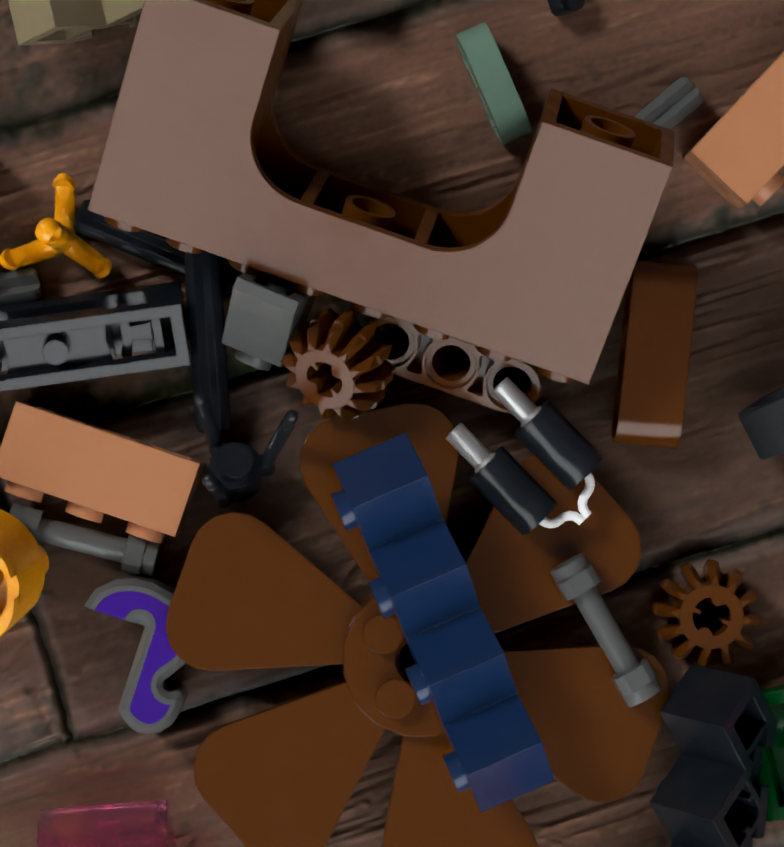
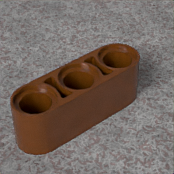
(654, 354)
(472, 380)

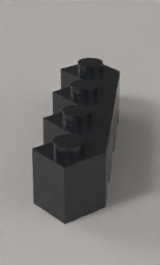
(715, 785)

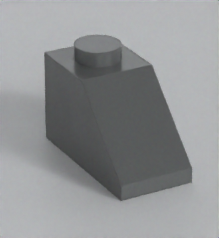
(263, 317)

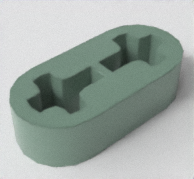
(493, 83)

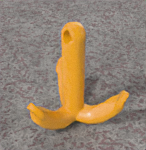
(58, 237)

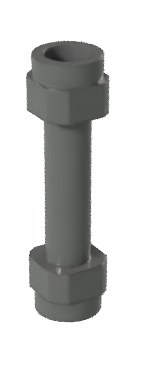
(134, 553)
(633, 677)

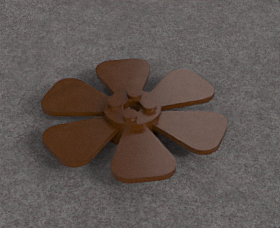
(263, 605)

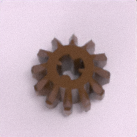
(338, 365)
(717, 592)

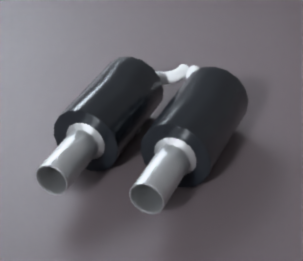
(509, 484)

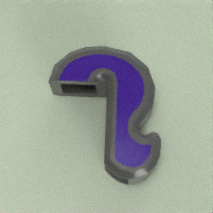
(148, 698)

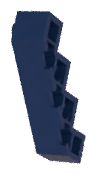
(441, 619)

